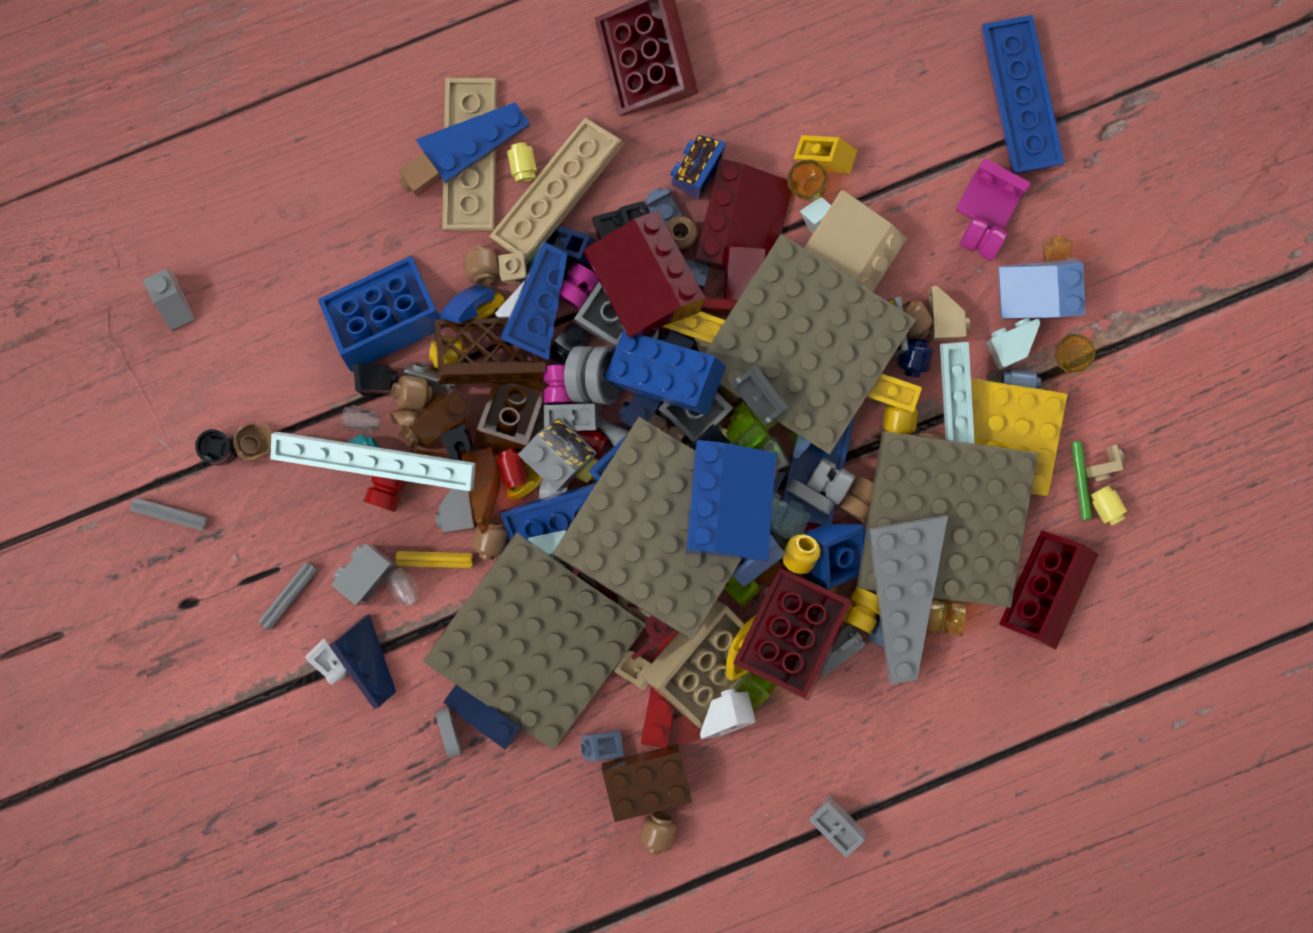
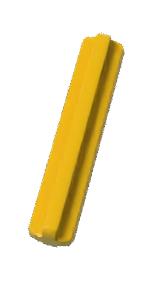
(434, 559)

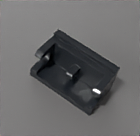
(456, 440)

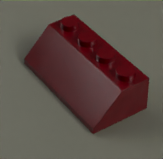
(1049, 589)

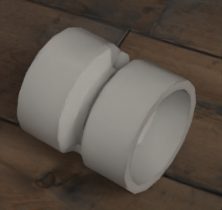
(830, 480)

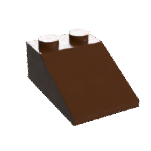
(510, 415)

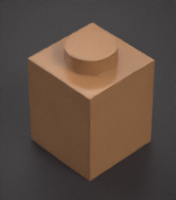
(419, 175)

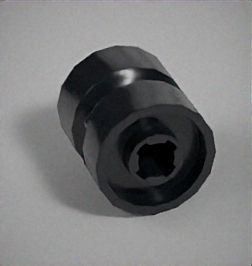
(215, 447)

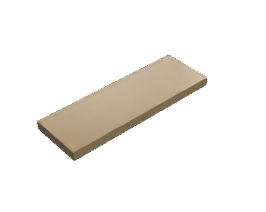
(556, 189)
(470, 195)

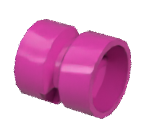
(983, 238)
(578, 285)
(556, 392)

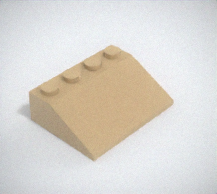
(856, 241)
(695, 670)

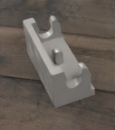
(574, 415)
(838, 826)

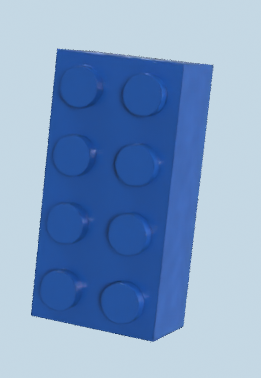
(666, 372)

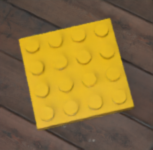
(1020, 420)

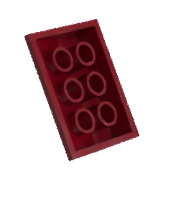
(646, 55)
(743, 211)
(645, 275)
(794, 633)

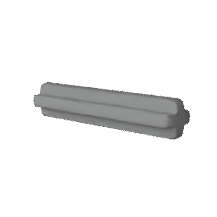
(168, 514)
(287, 596)

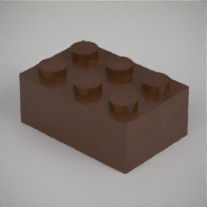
(646, 783)

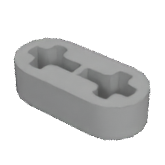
(810, 497)
(448, 732)

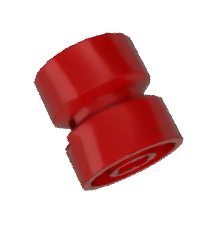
(384, 492)

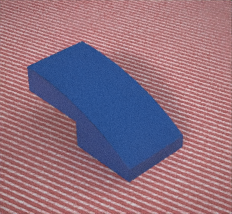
(465, 303)

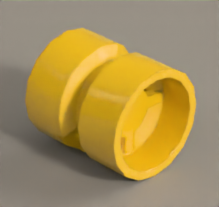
(864, 610)

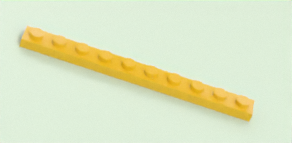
(885, 390)

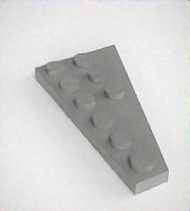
(905, 579)

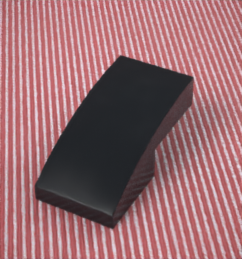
(611, 221)

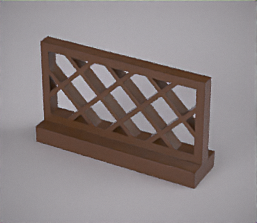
(483, 371)

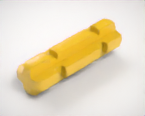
(487, 309)

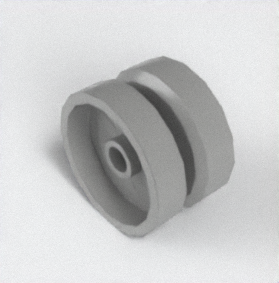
(586, 374)

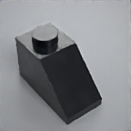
(374, 379)

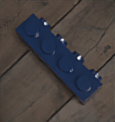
(643, 406)

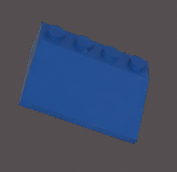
(380, 313)
(731, 501)

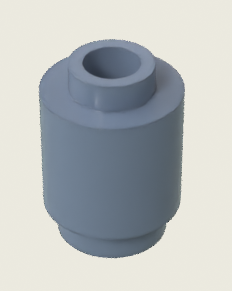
(1021, 378)

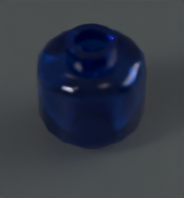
(917, 358)

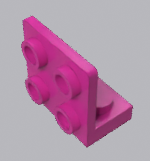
(992, 194)

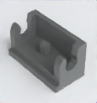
(759, 395)

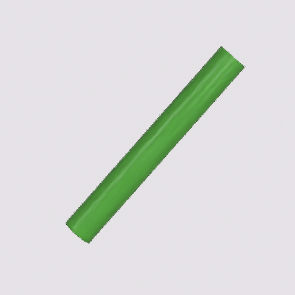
(1081, 479)

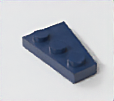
(364, 661)

